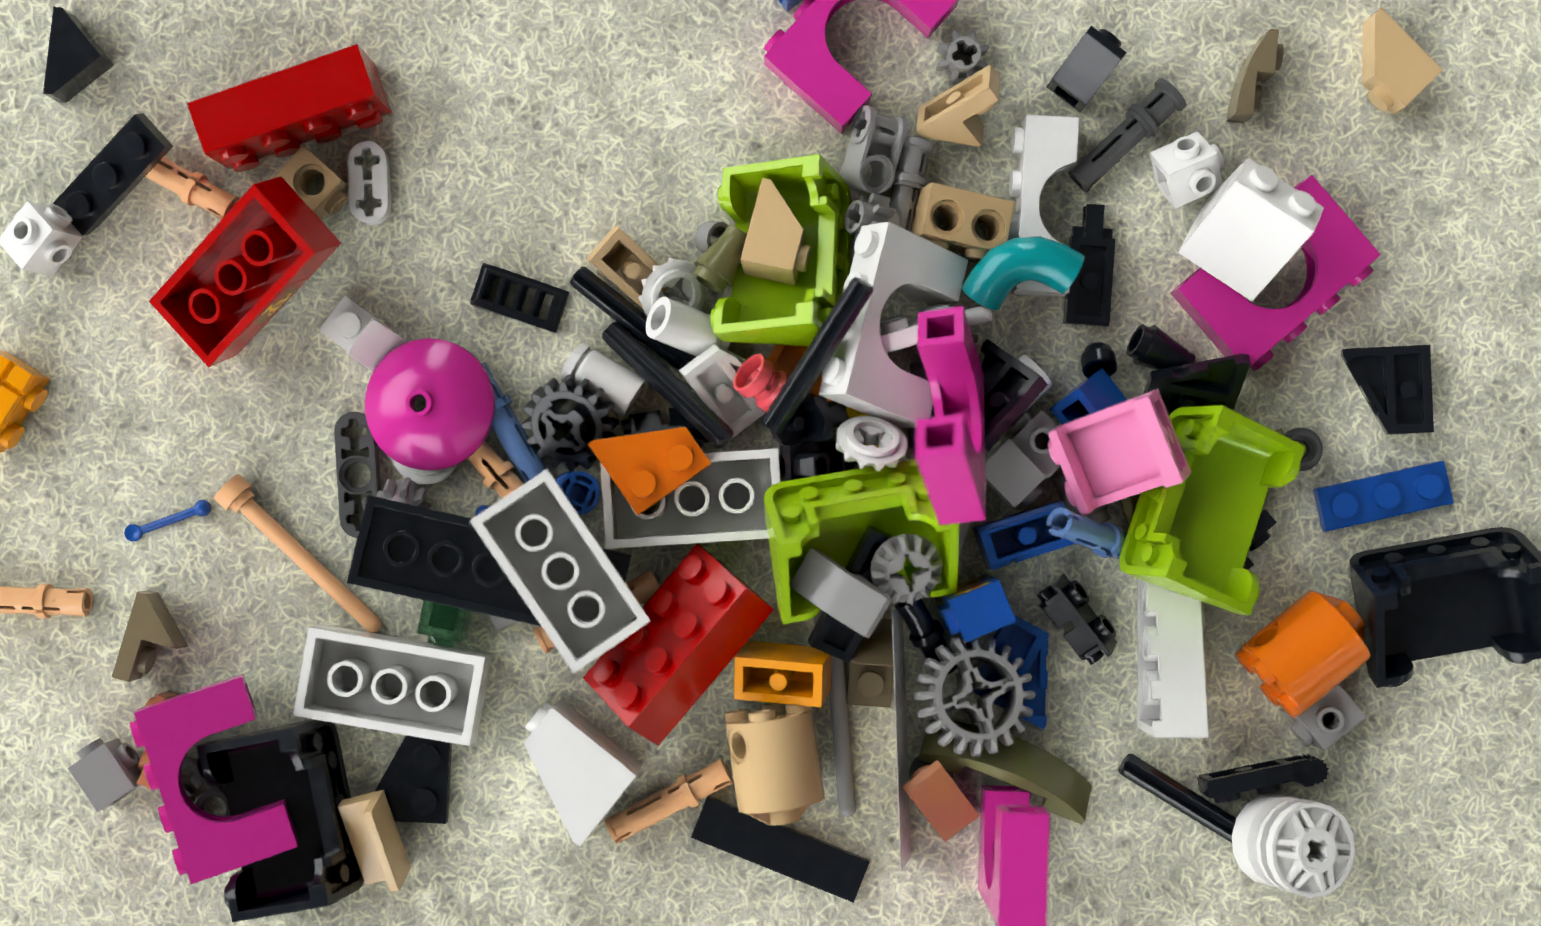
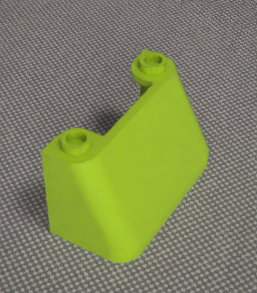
(772, 310)
(832, 515)
(1202, 529)

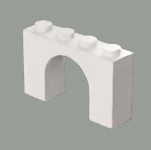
(860, 369)

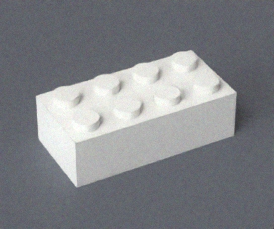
(712, 506)
(560, 571)
(392, 684)

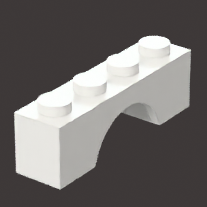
(1044, 149)

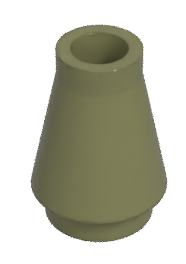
(721, 260)

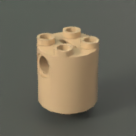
(774, 762)

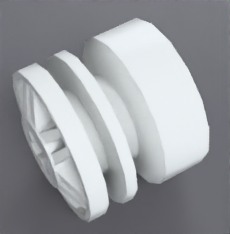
(1293, 844)

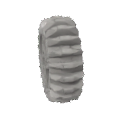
(1009, 683)

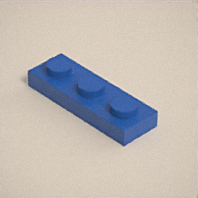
(1383, 496)

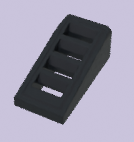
(483, 287)

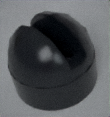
(1098, 356)

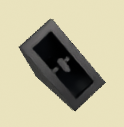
(72, 58)

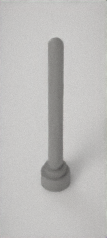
(841, 737)

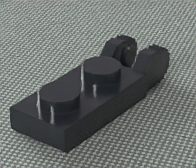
(1264, 777)

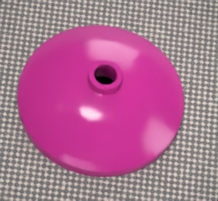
(457, 407)

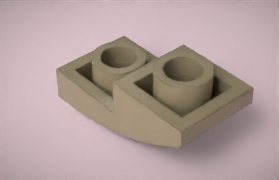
(1258, 66)

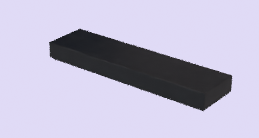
(781, 849)

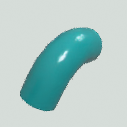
(1022, 261)

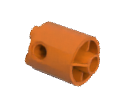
(1306, 651)

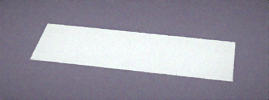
(901, 737)

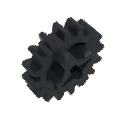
(550, 427)

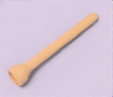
(239, 498)

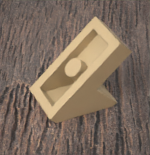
(955, 112)
(623, 263)

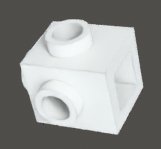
(1187, 169)
(40, 238)

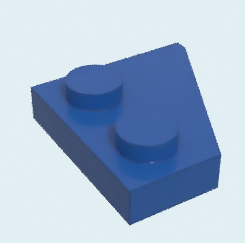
(1032, 646)

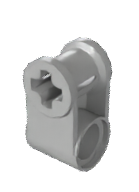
(873, 148)

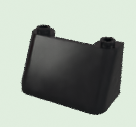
(1448, 600)
(309, 772)

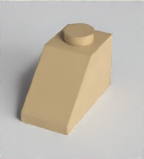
(1393, 64)
(774, 240)

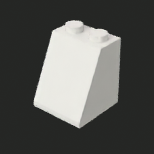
(1250, 228)
(578, 766)

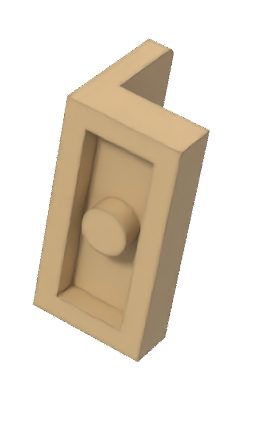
(375, 839)

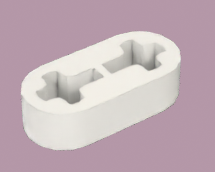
(358, 183)

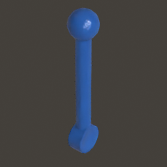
(135, 532)

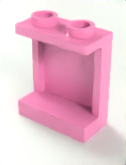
(1118, 452)

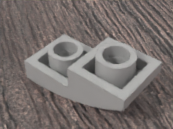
(840, 593)

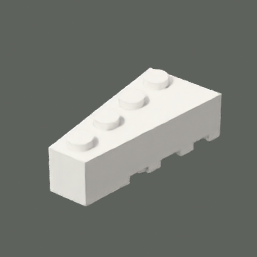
(1170, 664)

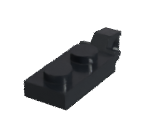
(1091, 291)

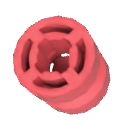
(759, 380)

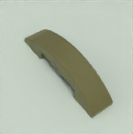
(1021, 765)

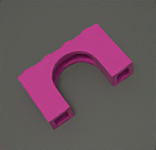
(808, 68)
(1333, 256)
(953, 442)
(204, 840)
(1013, 856)

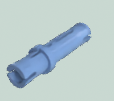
(513, 436)
(1103, 539)

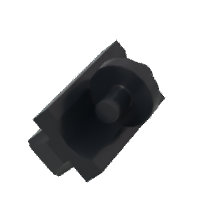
(813, 422)
(812, 460)

